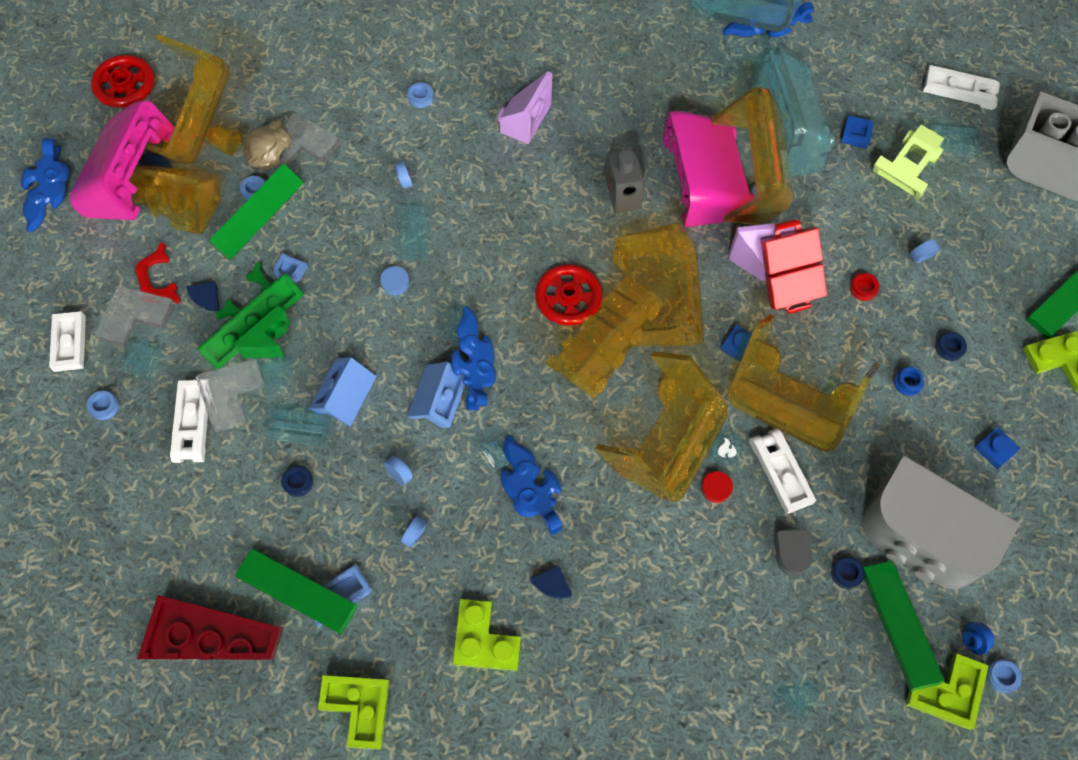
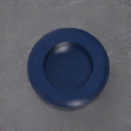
(951, 346)
(297, 481)
(847, 572)

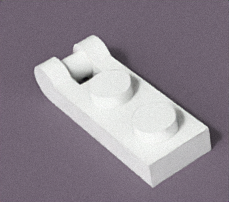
(962, 86)
(189, 423)
(782, 471)

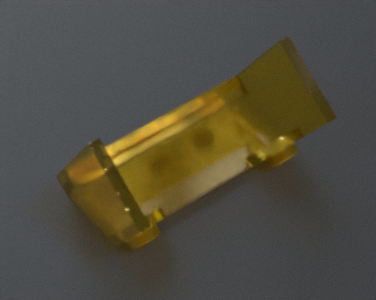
(200, 105)
(763, 118)
(789, 404)
(681, 434)

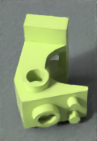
(905, 172)

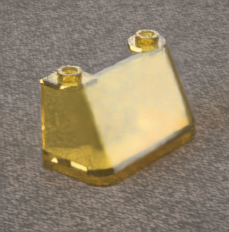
(668, 266)

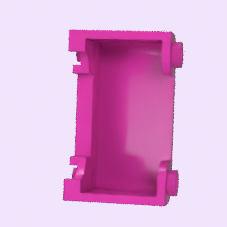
(706, 167)
(104, 182)

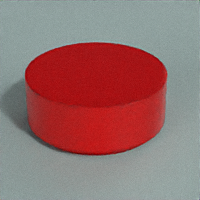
(864, 286)
(717, 487)

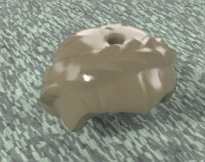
(266, 144)

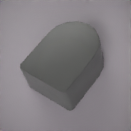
(793, 551)

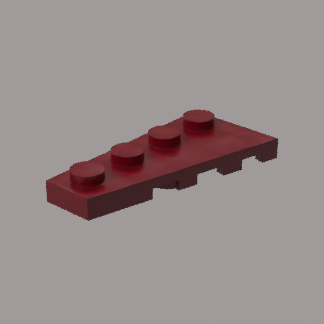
(203, 633)

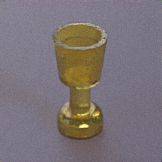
(224, 139)

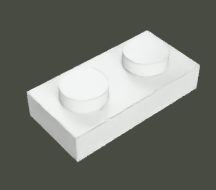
(67, 341)

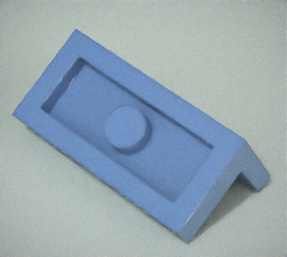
(343, 390)
(437, 394)

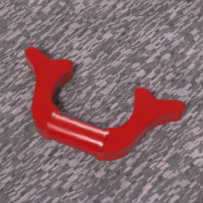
(143, 277)

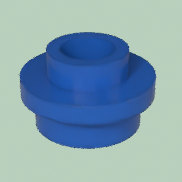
(912, 374)
(978, 637)

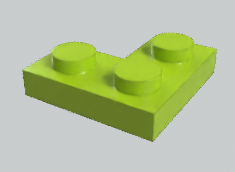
(1056, 353)
(476, 646)
(956, 699)
(365, 701)

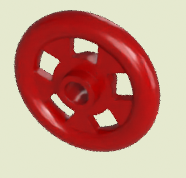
(122, 80)
(571, 315)

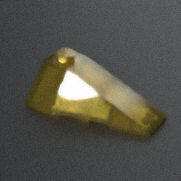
(178, 194)

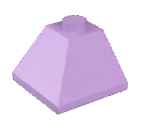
(527, 109)
(747, 249)

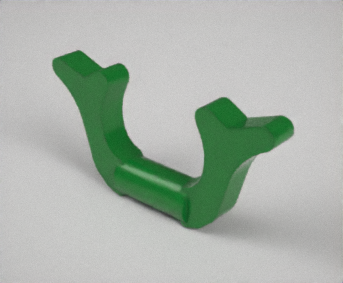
(255, 276)

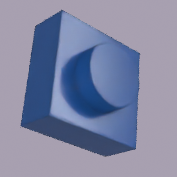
(857, 132)
(736, 342)
(997, 448)

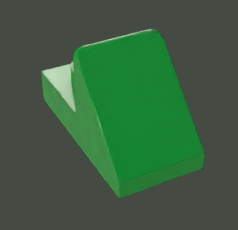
(259, 339)

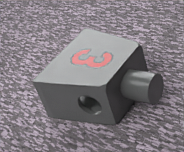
(620, 172)

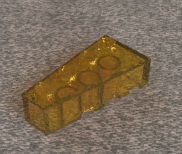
(606, 337)

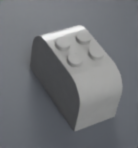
(1048, 146)
(935, 527)

